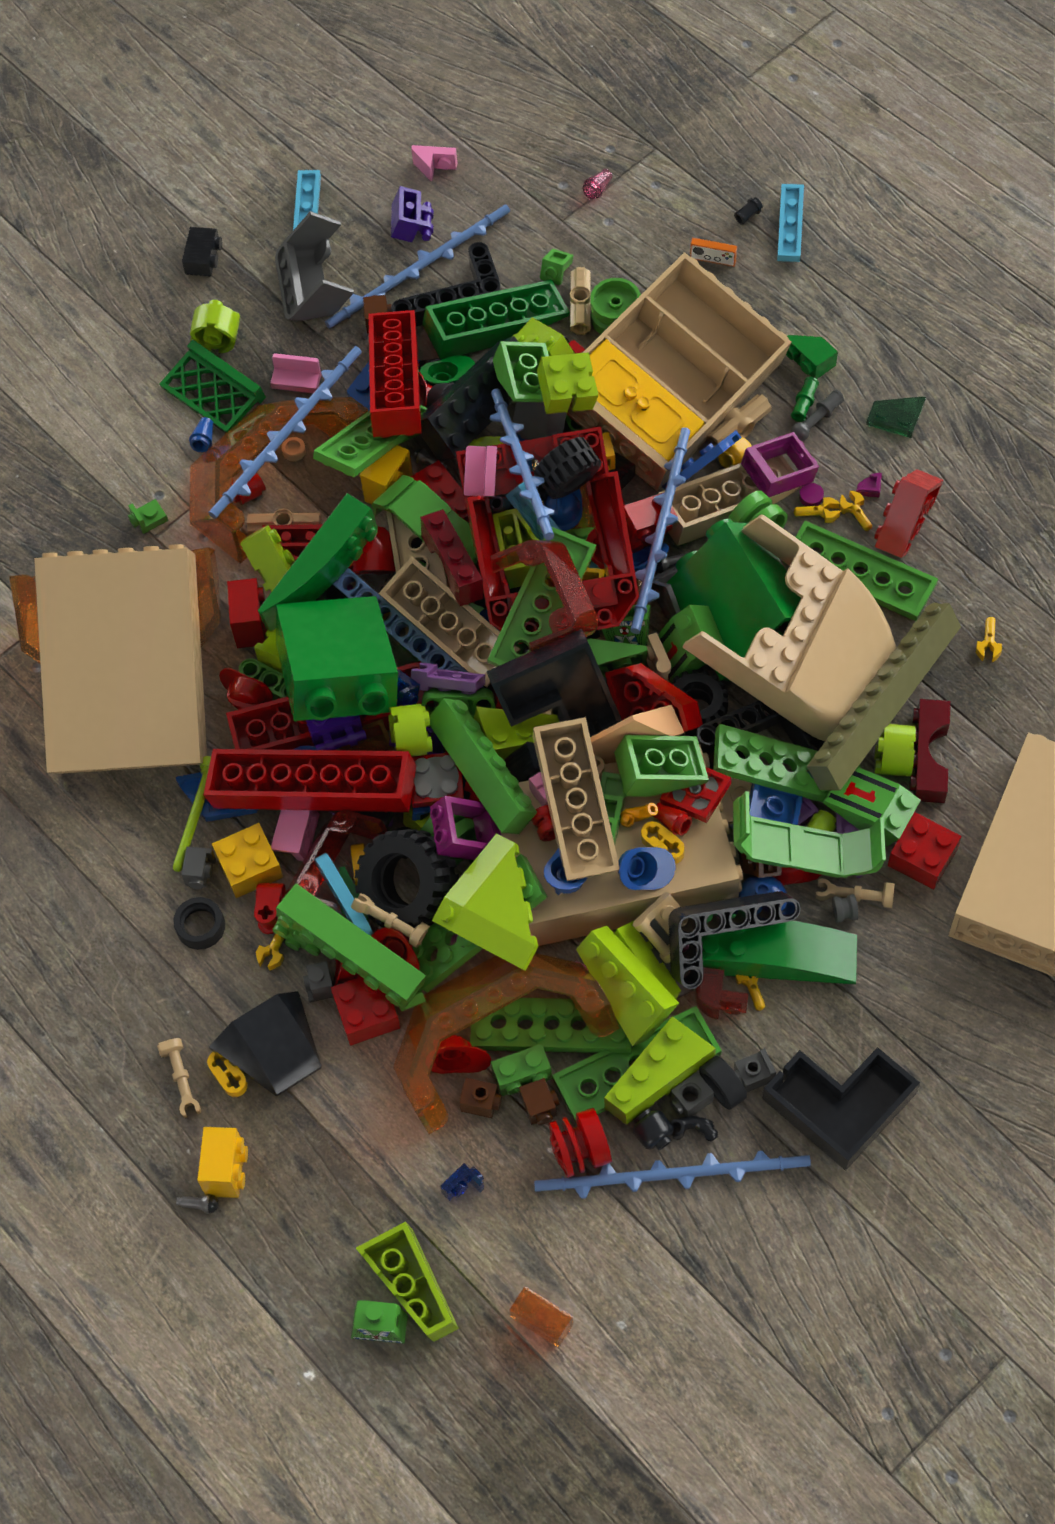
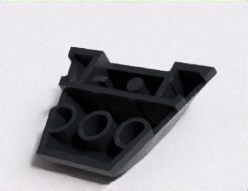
(271, 1043)

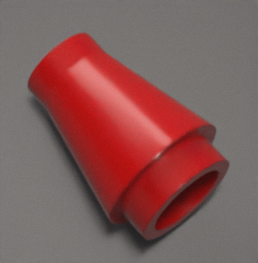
(673, 819)

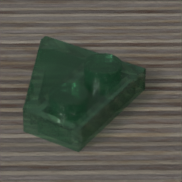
(896, 415)

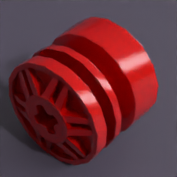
(580, 1142)

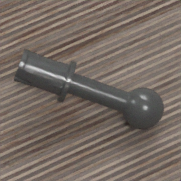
(824, 409)

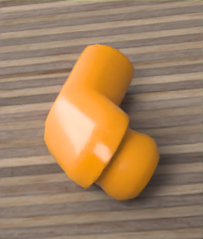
(637, 814)

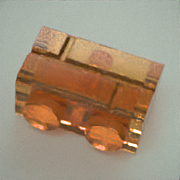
(541, 1316)

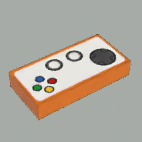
(713, 252)

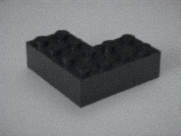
(555, 676)
(839, 1116)

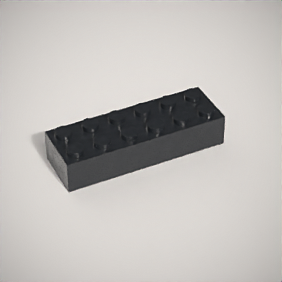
(463, 409)

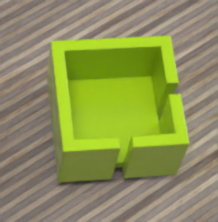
(566, 377)

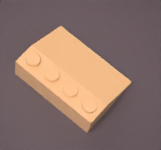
(658, 722)

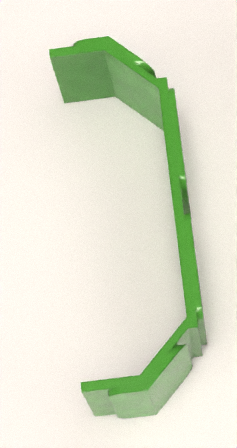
(413, 499)
(807, 847)

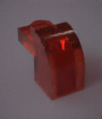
(712, 998)

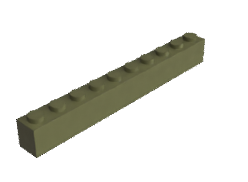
(883, 697)

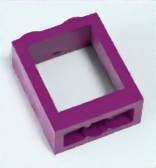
(764, 478)
(445, 831)

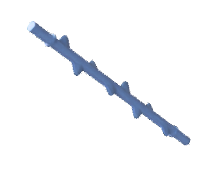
(424, 259)
(295, 424)
(522, 468)
(656, 539)
(659, 1172)

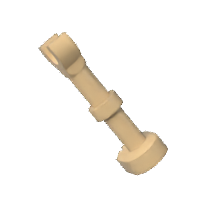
(885, 896)
(364, 905)
(172, 1049)

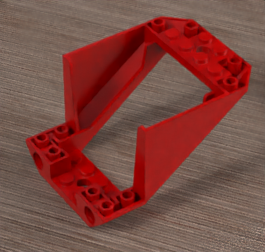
(609, 595)

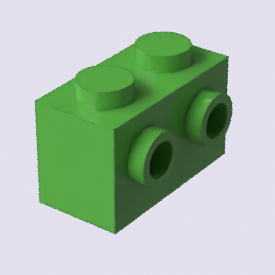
(521, 1069)

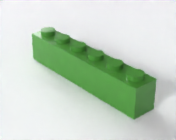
(482, 766)
(350, 945)

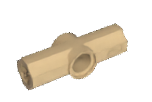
(580, 301)
(741, 420)
(281, 516)

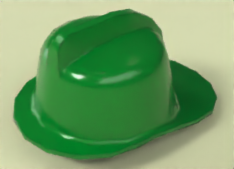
(446, 370)

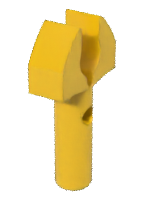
(858, 501)
(822, 510)
(989, 641)
(273, 948)
(753, 990)

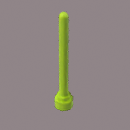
(193, 817)

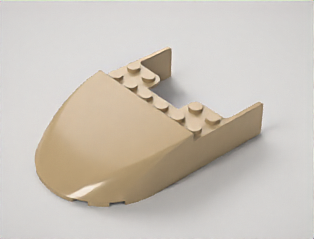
(827, 650)

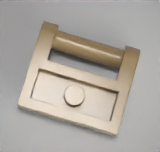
(657, 658)
(660, 912)

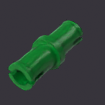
(804, 399)

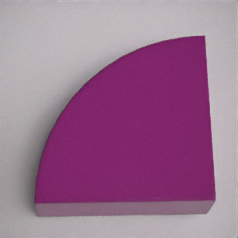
(870, 486)

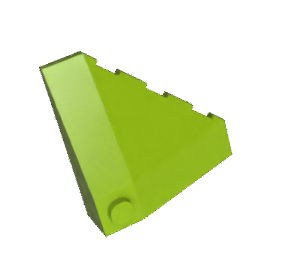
(490, 905)

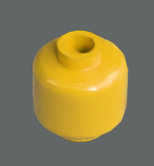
(734, 454)

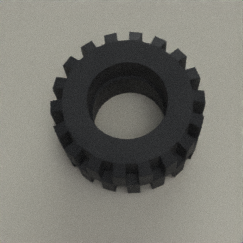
(567, 467)
(706, 688)

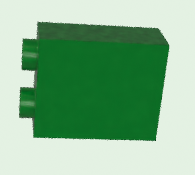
(739, 585)
(336, 658)

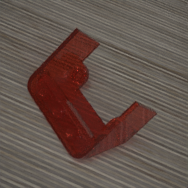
(577, 610)
(330, 841)

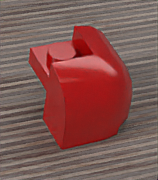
(376, 556)

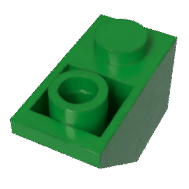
(812, 354)

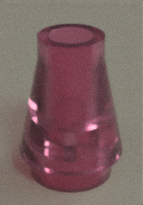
(595, 185)

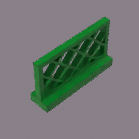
(227, 376)

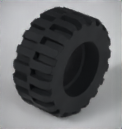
(377, 875)

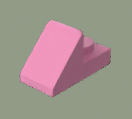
(430, 157)

